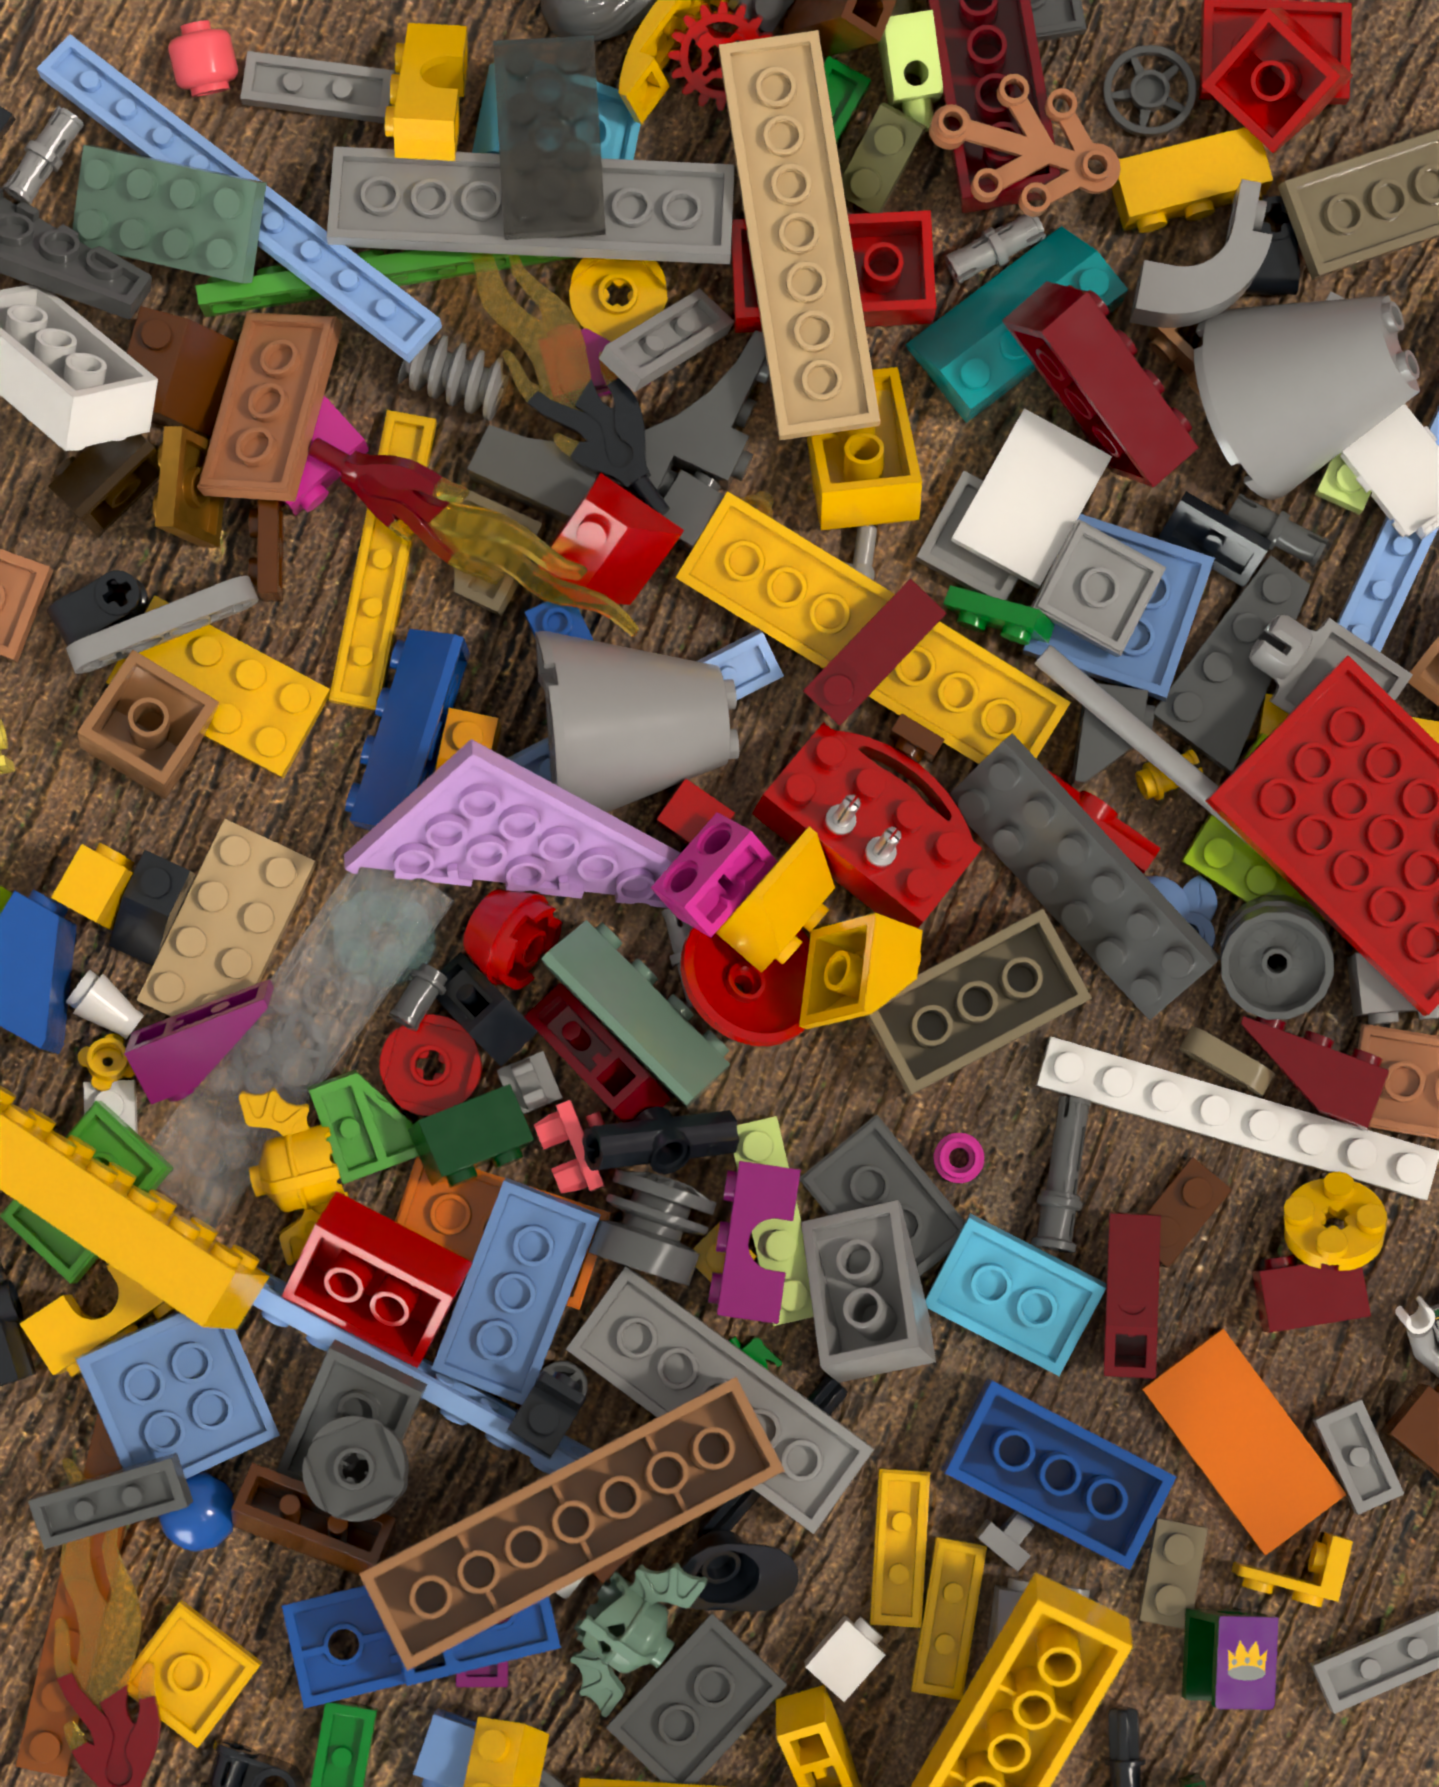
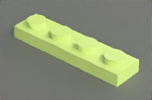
(776, 1241)

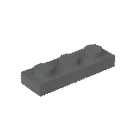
(110, 1501)

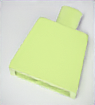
(912, 47)

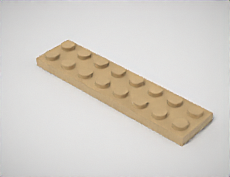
(799, 235)

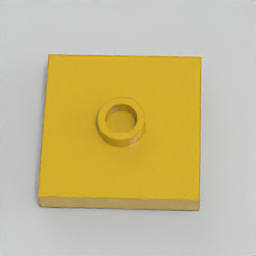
(195, 1672)

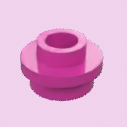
(970, 1146)

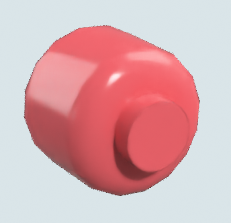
(203, 59)

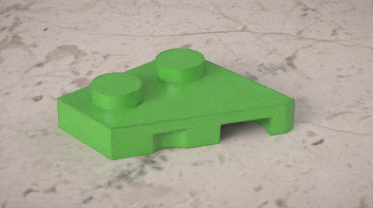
(363, 1126)

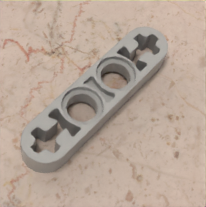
(162, 624)

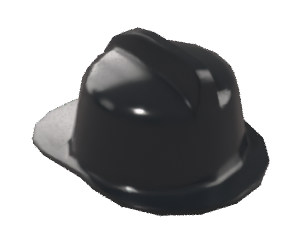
(739, 1573)

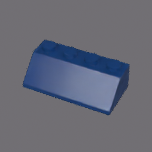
(411, 724)

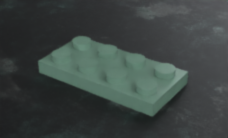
(169, 213)

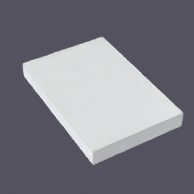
(1031, 498)

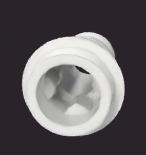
(104, 1005)

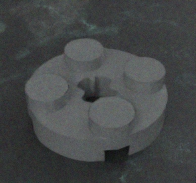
(344, 1496)

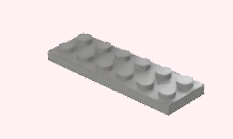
(671, 1356)

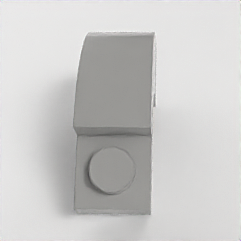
(1191, 294)

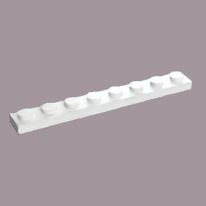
(1237, 1118)

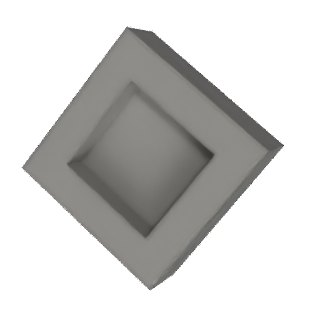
(531, 1082)
(1007, 1538)

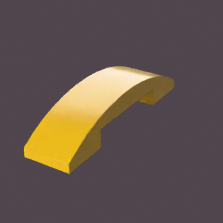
(641, 76)

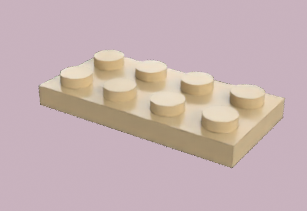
(227, 921)

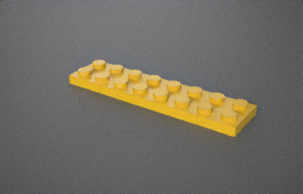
(822, 603)

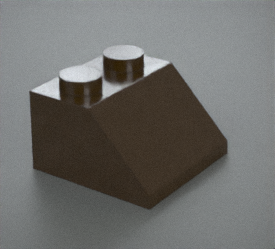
(106, 480)

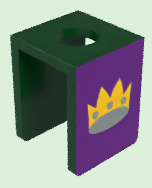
(1230, 1658)

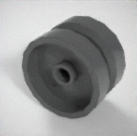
(1284, 985)

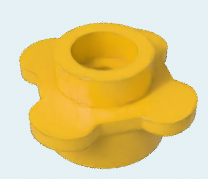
(92, 1058)

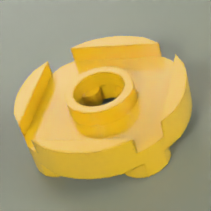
(589, 294)
(1334, 1198)

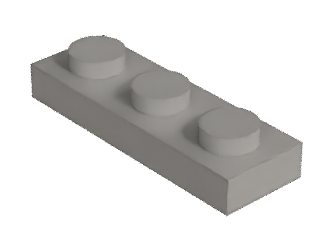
(316, 87)
(666, 340)
(1379, 1662)

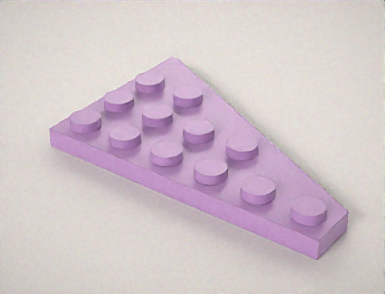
(511, 827)

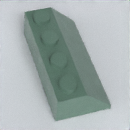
(636, 1012)

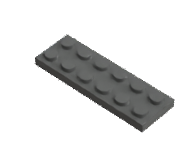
(1082, 877)

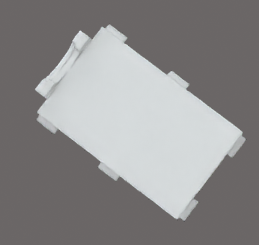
(1401, 470)

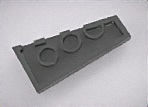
(64, 265)
(1220, 687)

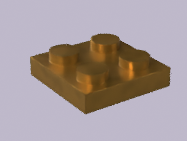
(179, 503)

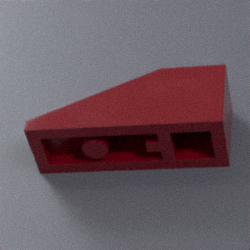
(874, 652)
(595, 1055)

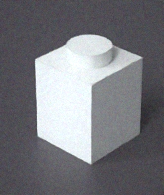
(846, 1656)

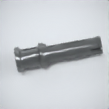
(1060, 1198)

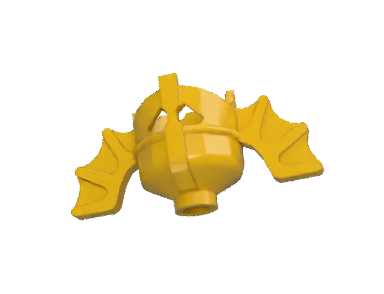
(293, 1167)

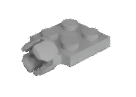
(1313, 655)

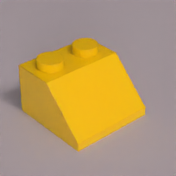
(781, 905)
(857, 968)

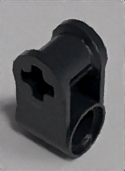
(1281, 266)
(94, 606)
(248, 1767)

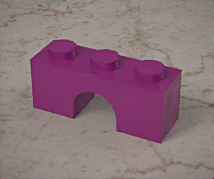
(757, 1195)

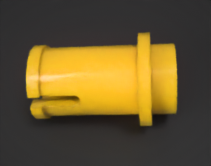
(1155, 783)

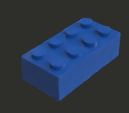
(1058, 1473)

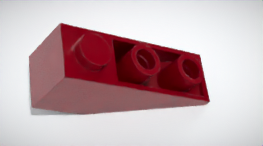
(1330, 1080)
(1132, 1295)

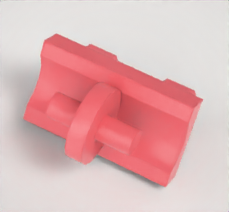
(565, 1126)

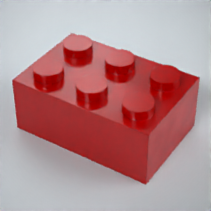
(376, 1279)

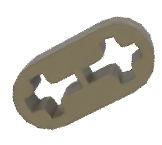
(1227, 1061)

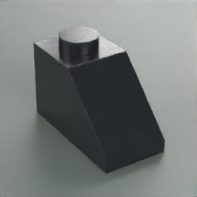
(150, 907)
(484, 1010)

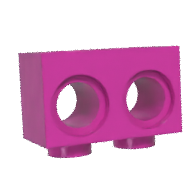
(714, 874)

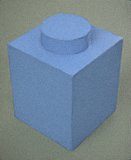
(446, 1750)

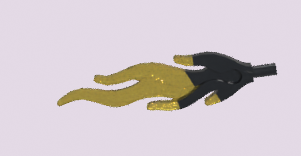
(565, 388)

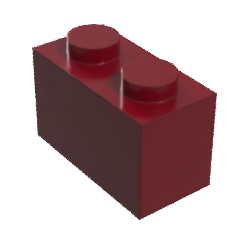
(1307, 1296)

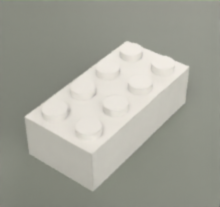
(69, 372)

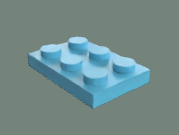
(1014, 1294)

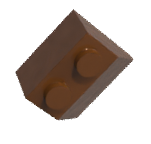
(189, 367)

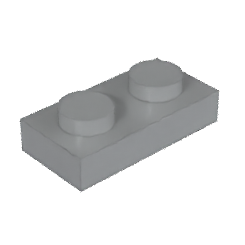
(1358, 1456)

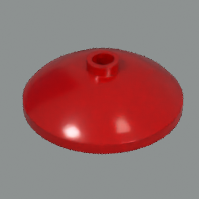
(772, 999)

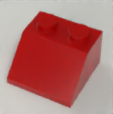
(1276, 79)
(615, 540)

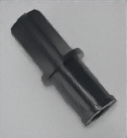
(1124, 1747)

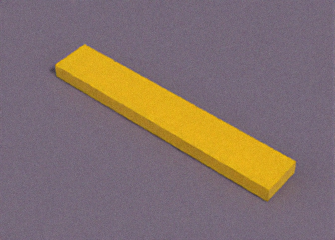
(378, 580)

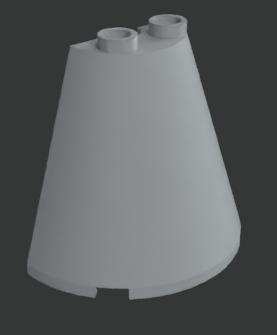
(1300, 383)
(630, 719)

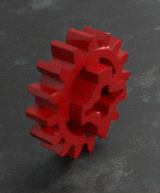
(705, 38)

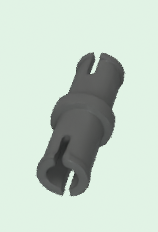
(1279, 529)

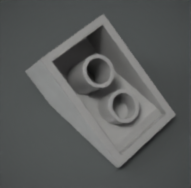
(866, 1293)

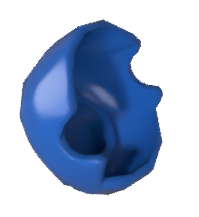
(206, 1519)

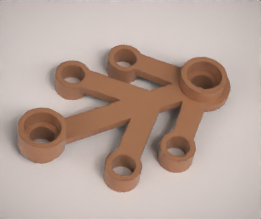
(1033, 149)

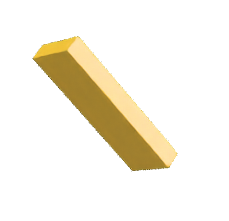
(899, 1547)
(948, 1618)

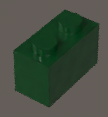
(470, 1136)

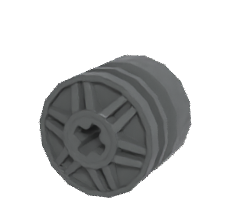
(653, 1226)

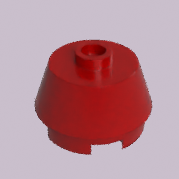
(510, 935)

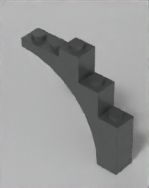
(693, 441)

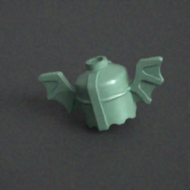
(629, 1629)

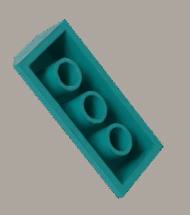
(972, 350)

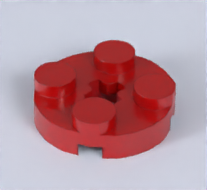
(406, 1082)

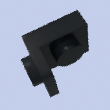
(547, 1413)

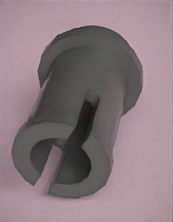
(418, 996)

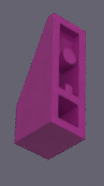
(183, 1049)

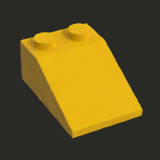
(868, 471)

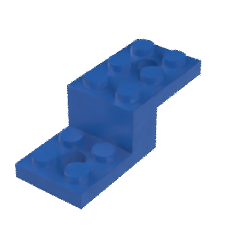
(377, 1662)

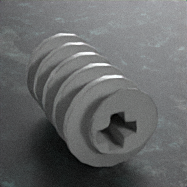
(457, 376)

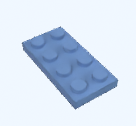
(515, 1291)

